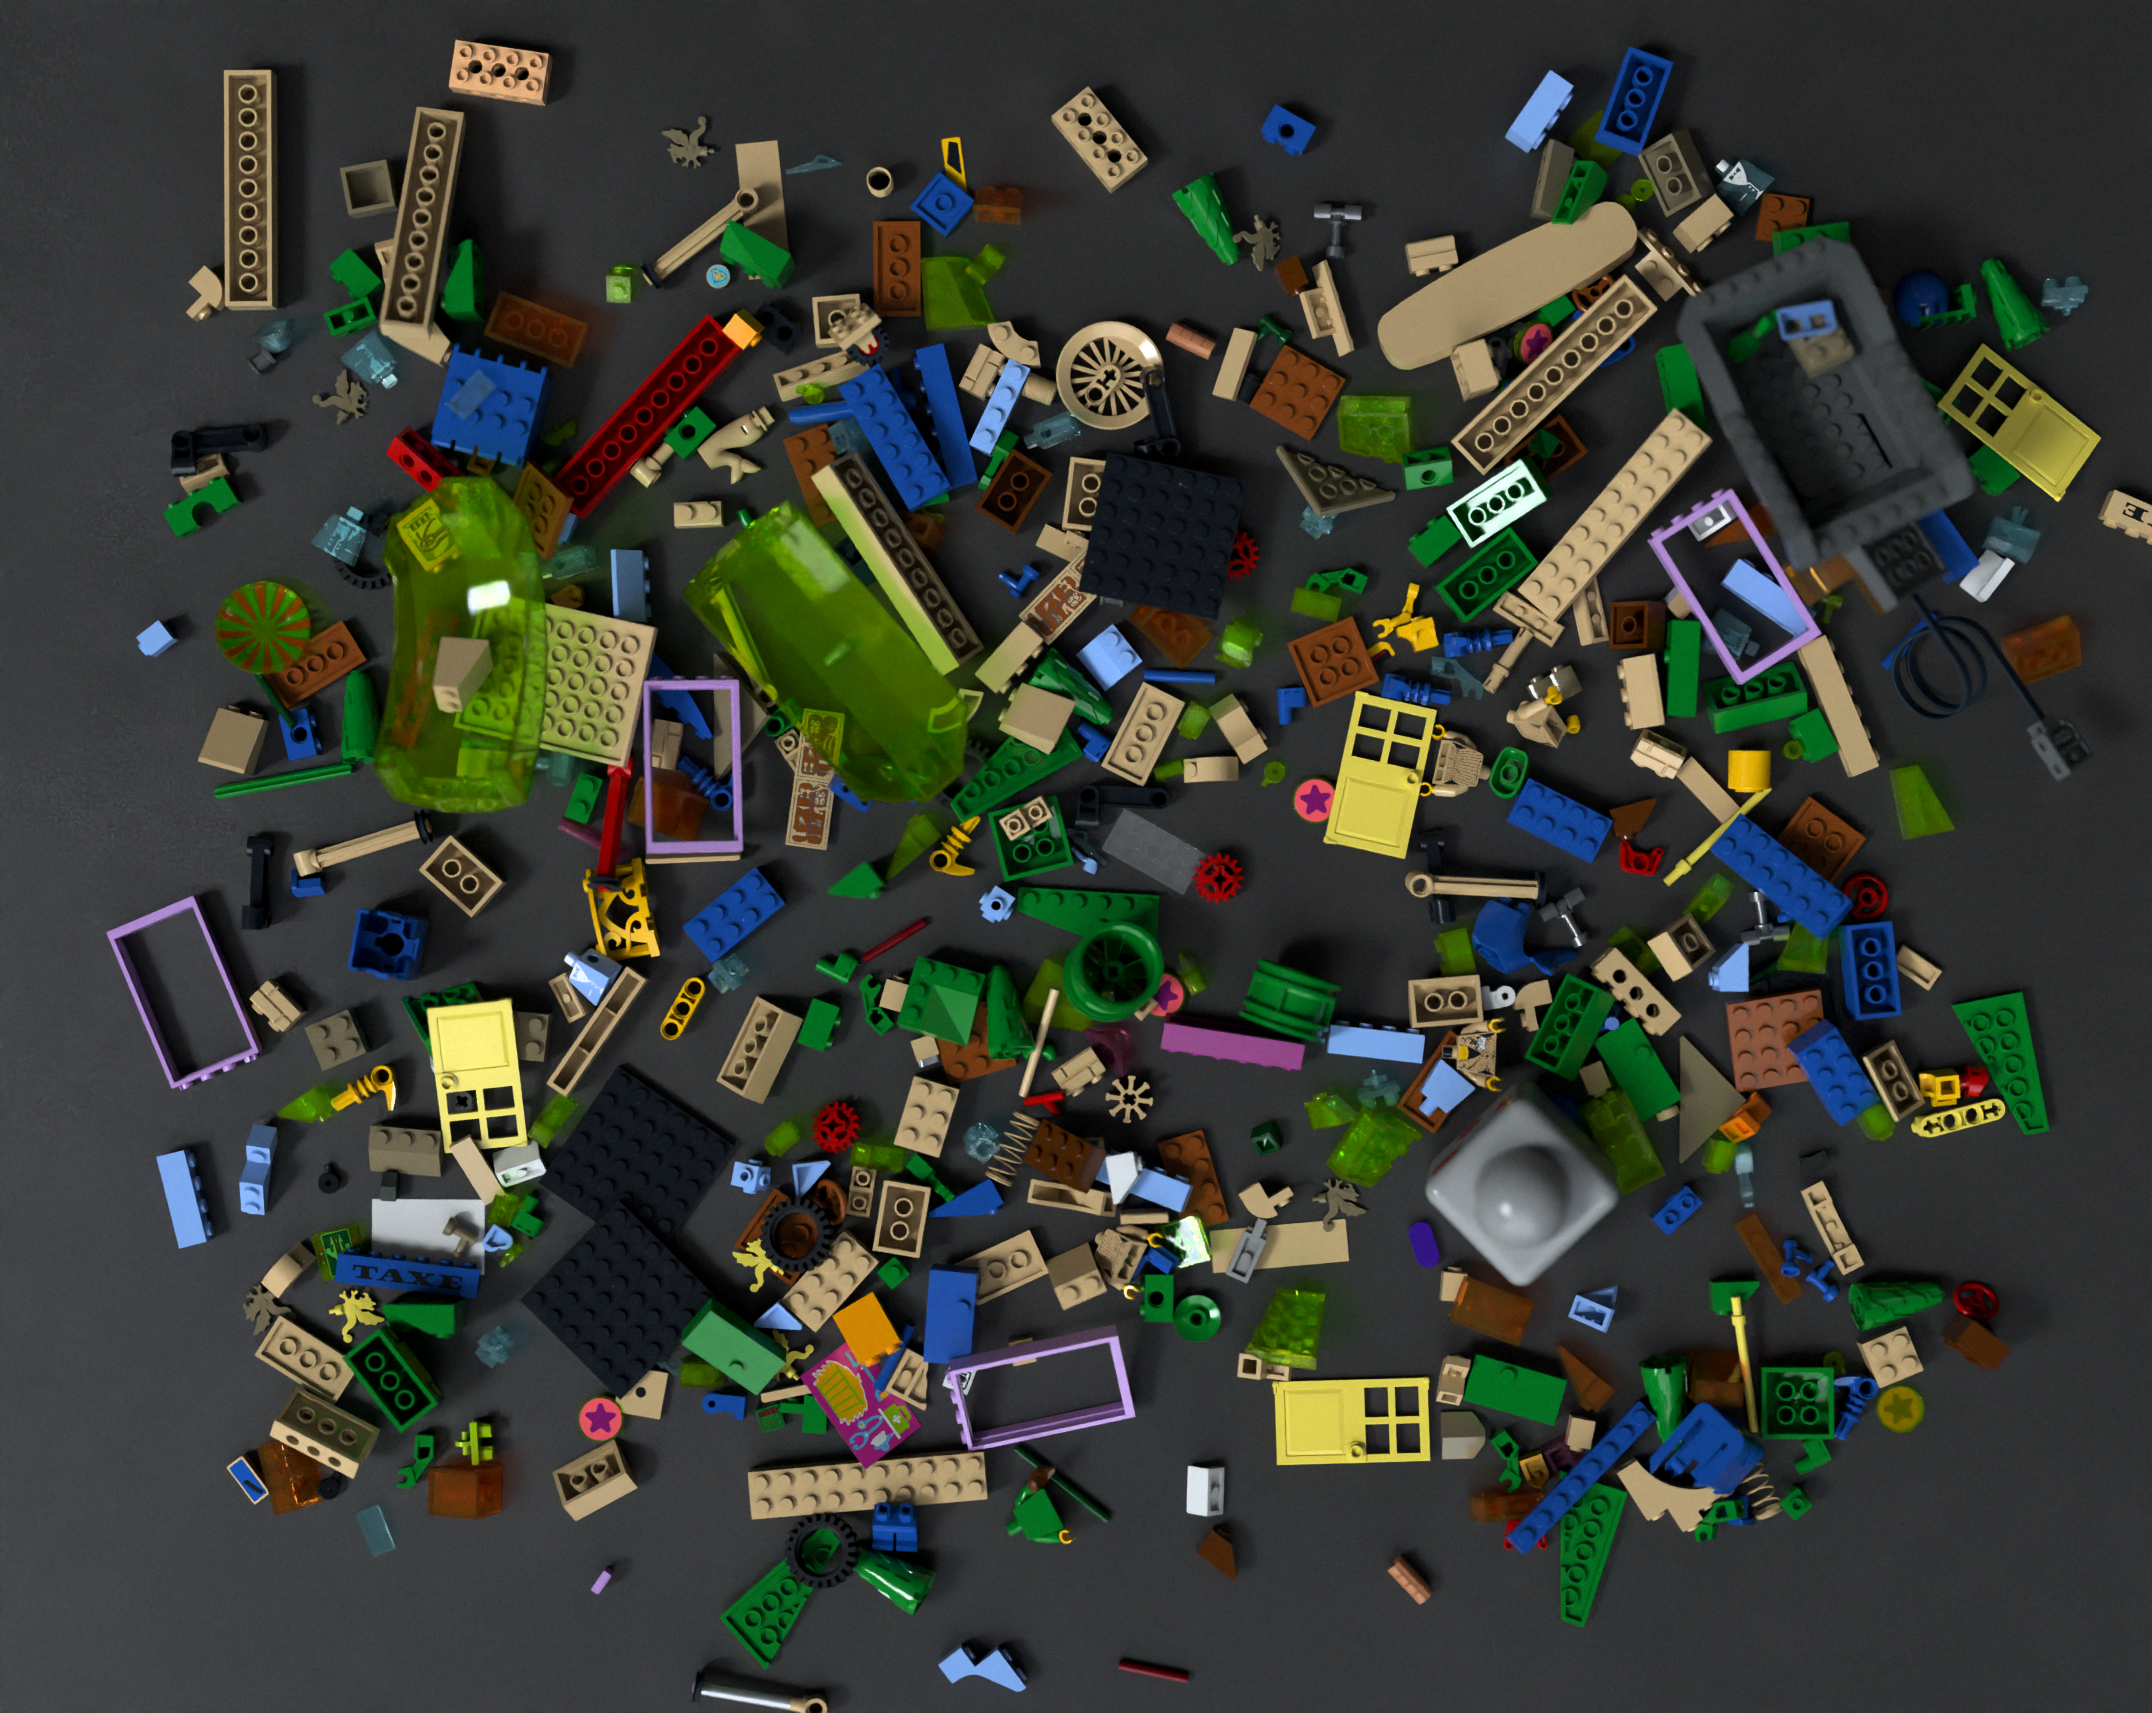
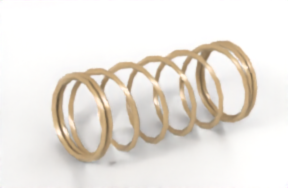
(996, 1175)
(1769, 1510)

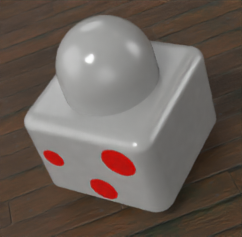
(1522, 1183)

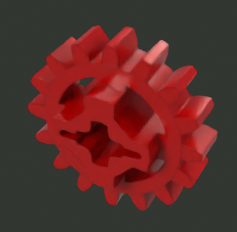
(1247, 562)
(1208, 877)
(829, 1124)

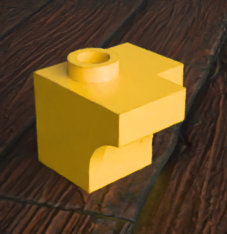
(1420, 633)
(1940, 1085)

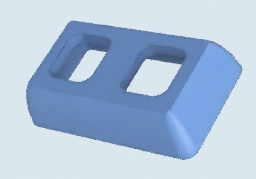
(1803, 314)

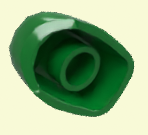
(1509, 772)

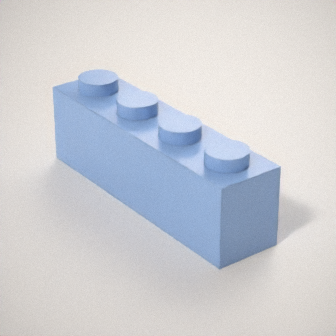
(1000, 407)
(1764, 595)
(1376, 1043)
(1155, 1185)
(184, 1198)

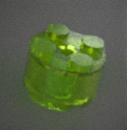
(1237, 643)

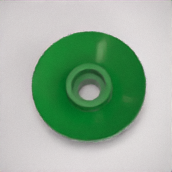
(1200, 1330)

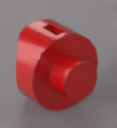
(1971, 1082)

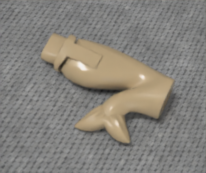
(736, 434)

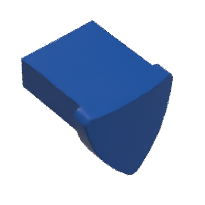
(306, 887)
(1748, 1520)

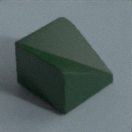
(1543, 444)
(1266, 1138)

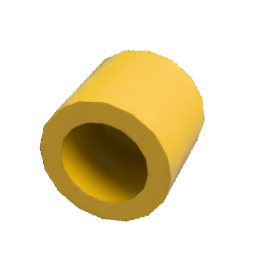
(1749, 770)

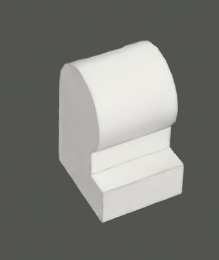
(1500, 997)

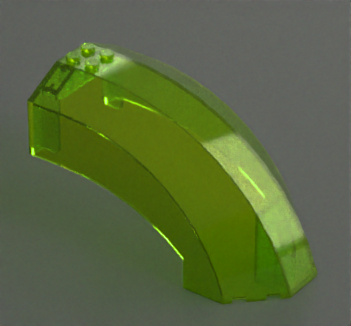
(467, 572)
(878, 715)

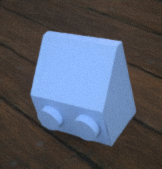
(1109, 657)
(1731, 970)

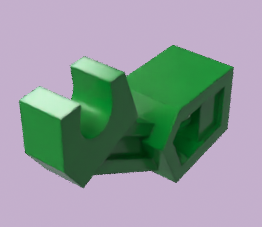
(1747, 343)
(1000, 452)
(1325, 579)
(868, 995)
(926, 1173)
(1512, 1470)
(414, 1471)
(1734, 1510)

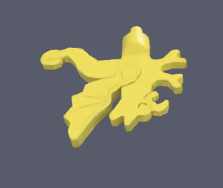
(761, 1260)
(352, 1309)
(790, 1357)

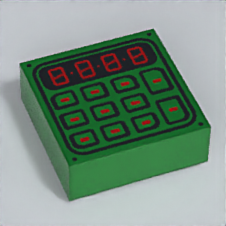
(770, 1418)

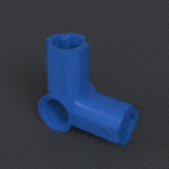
(1158, 1256)

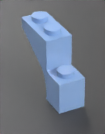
(257, 1171)
(994, 1666)

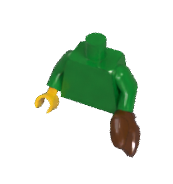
(1036, 1511)

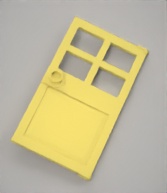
(2036, 435)
(1377, 799)
(475, 1052)
(1327, 1421)

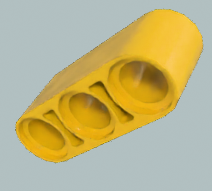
(684, 996)

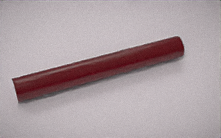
(894, 940)
(1153, 1671)

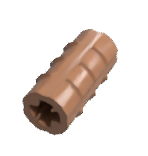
(1191, 340)
(1410, 1580)

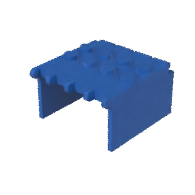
(505, 420)

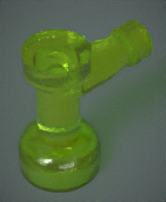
(1831, 603)

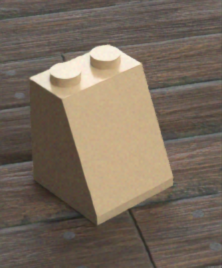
(437, 350)
(460, 671)
(1036, 716)
(234, 740)
(1075, 1276)

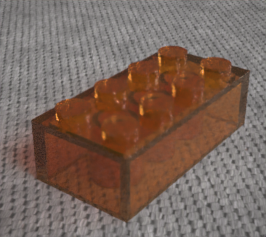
(538, 331)

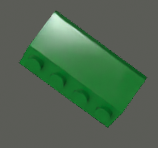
(1763, 698)
(861, 883)

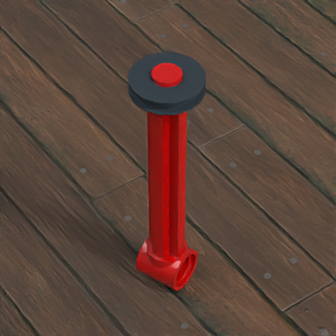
(612, 828)

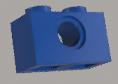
(1282, 118)
(305, 749)
(1675, 1209)

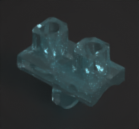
(2063, 297)
(1387, 1089)

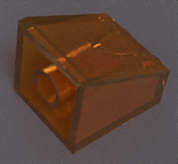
(674, 810)
(1715, 1378)
(465, 1491)

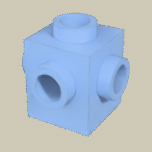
(1001, 896)
(751, 1176)

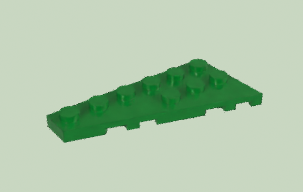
(1011, 771)
(1084, 910)
(2004, 1043)
(1584, 1547)
(771, 1606)

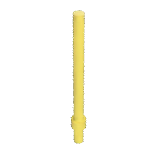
(1684, 866)
(1739, 1320)

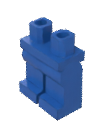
(895, 1519)

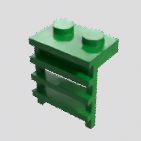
(1963, 304)

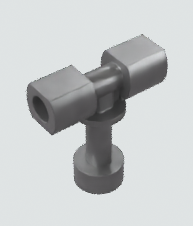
(1337, 218)
(1502, 350)
(1563, 909)
(1764, 930)

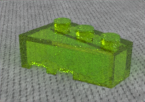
(1917, 804)
(1804, 952)

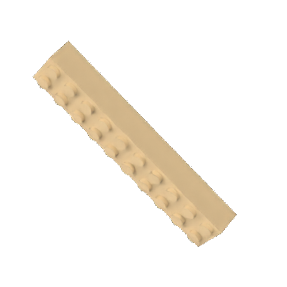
(251, 190)
(423, 224)
(1553, 374)
(1615, 515)
(897, 562)
(849, 1487)

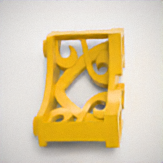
(647, 932)

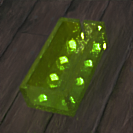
(1622, 1139)

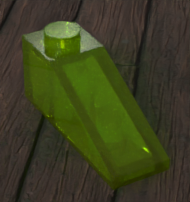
(915, 840)

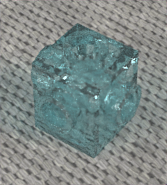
(847, 436)
(1316, 526)
(728, 973)
(981, 1141)
(494, 1347)

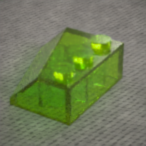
(952, 296)
(1376, 426)
(1064, 1013)
(1371, 1147)
(1290, 1330)

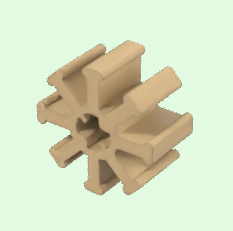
(1130, 1091)

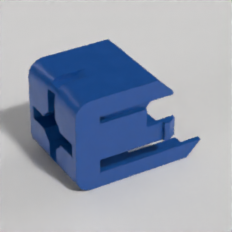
(375, 959)
(1717, 1443)

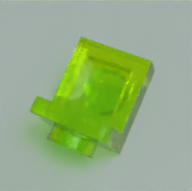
(985, 265)
(619, 284)
(503, 1209)

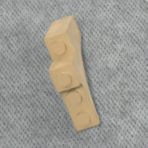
(1656, 1495)

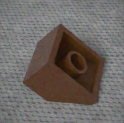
(1637, 625)

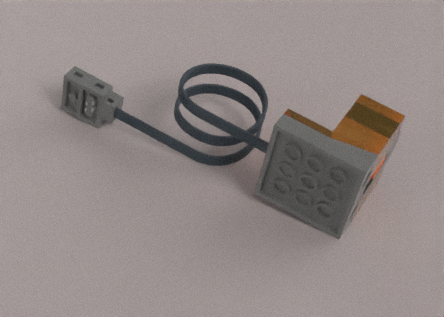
(1897, 569)

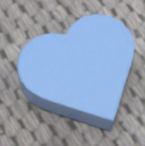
(498, 1238)

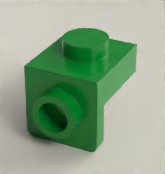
(1795, 1502)

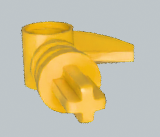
(951, 847)
(369, 1084)

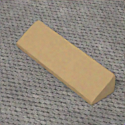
(823, 371)
(1590, 615)
(663, 858)

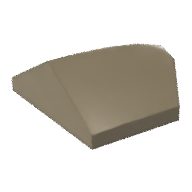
(1461, 1435)

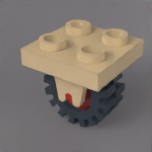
(861, 335)

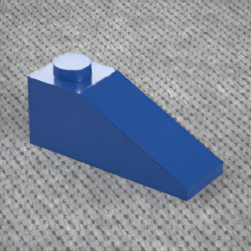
(974, 1201)

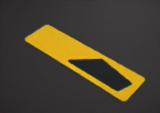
(954, 161)

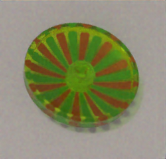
(262, 628)

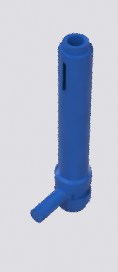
(840, 410)

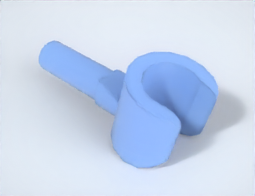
(1090, 865)

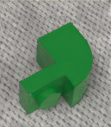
(814, 1417)

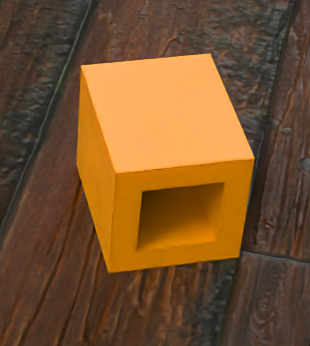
(744, 329)

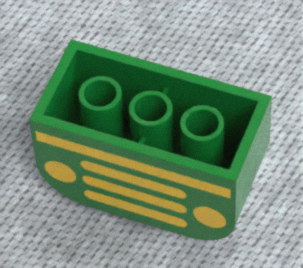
(394, 1377)

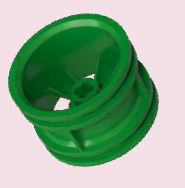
(1147, 967)
(1290, 1000)

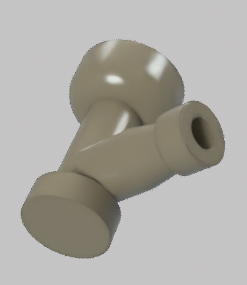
(467, 1237)

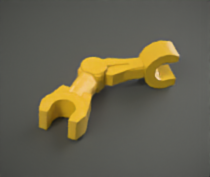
(1403, 618)

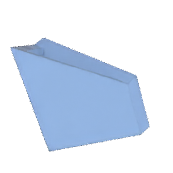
(807, 1173)
(1595, 1308)
(779, 1318)

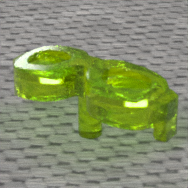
(566, 431)
(940, 518)

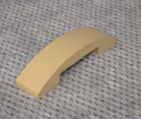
(1831, 1228)

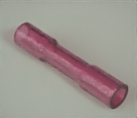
(578, 832)

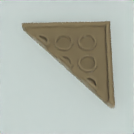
(1329, 488)
(752, 718)
(1705, 1102)

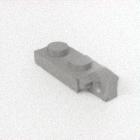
(1248, 1251)

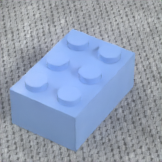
(1540, 112)

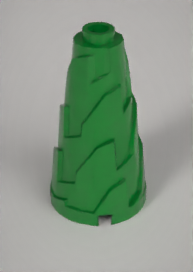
(1206, 210)
(2012, 309)
(1062, 679)
(361, 720)
(1006, 1019)
(1883, 1302)
(1666, 1387)
(895, 1578)

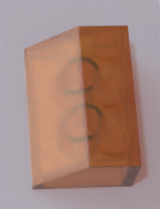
(2043, 649)
(289, 1477)

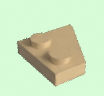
(910, 1379)

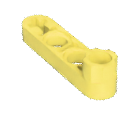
(1959, 1114)

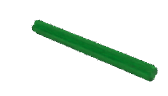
(283, 780)

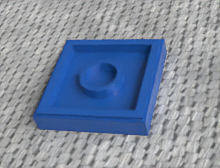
(942, 204)

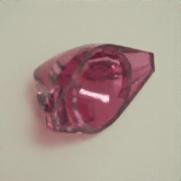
(1112, 1047)

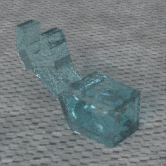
(1460, 673)
(1743, 1165)

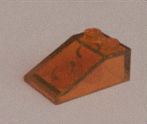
(998, 206)
(1174, 634)
(1491, 1310)

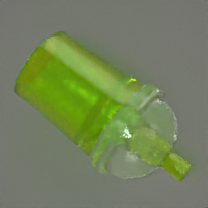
(1190, 974)

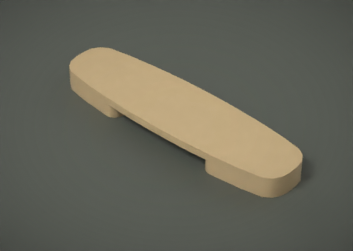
(1506, 285)

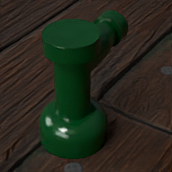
(1269, 325)

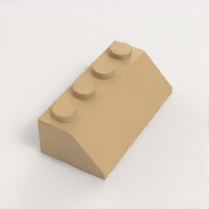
(759, 1050)

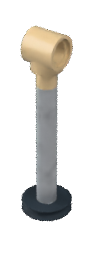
(755, 1696)

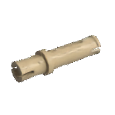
(1509, 657)

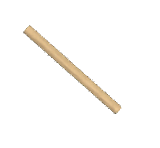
(1039, 1041)

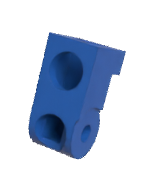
(726, 1402)

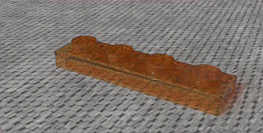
(1767, 1258)

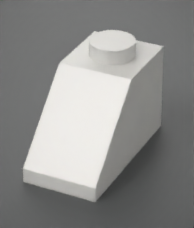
(1712, 520)
(1123, 1174)

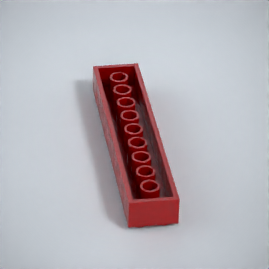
(647, 415)

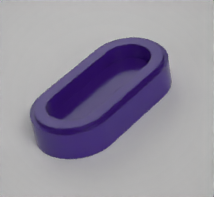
(1423, 1244)

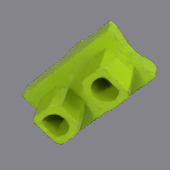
(478, 1452)

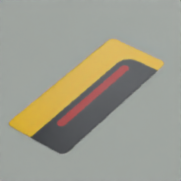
(1380, 653)

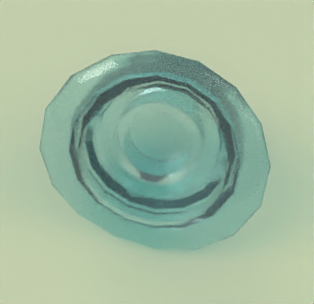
(275, 336)

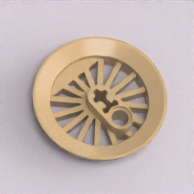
(1134, 345)

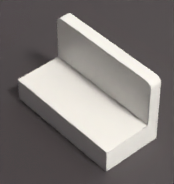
(1986, 576)
(518, 1164)
(1205, 1490)

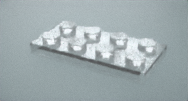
(1153, 851)

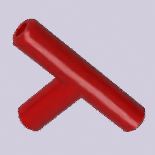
(1048, 1100)

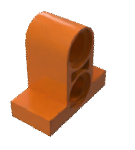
(1746, 1119)

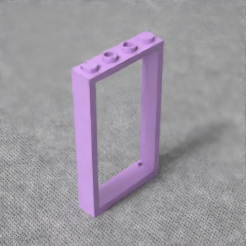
(1775, 655)
(699, 683)
(142, 1002)
(1048, 1425)

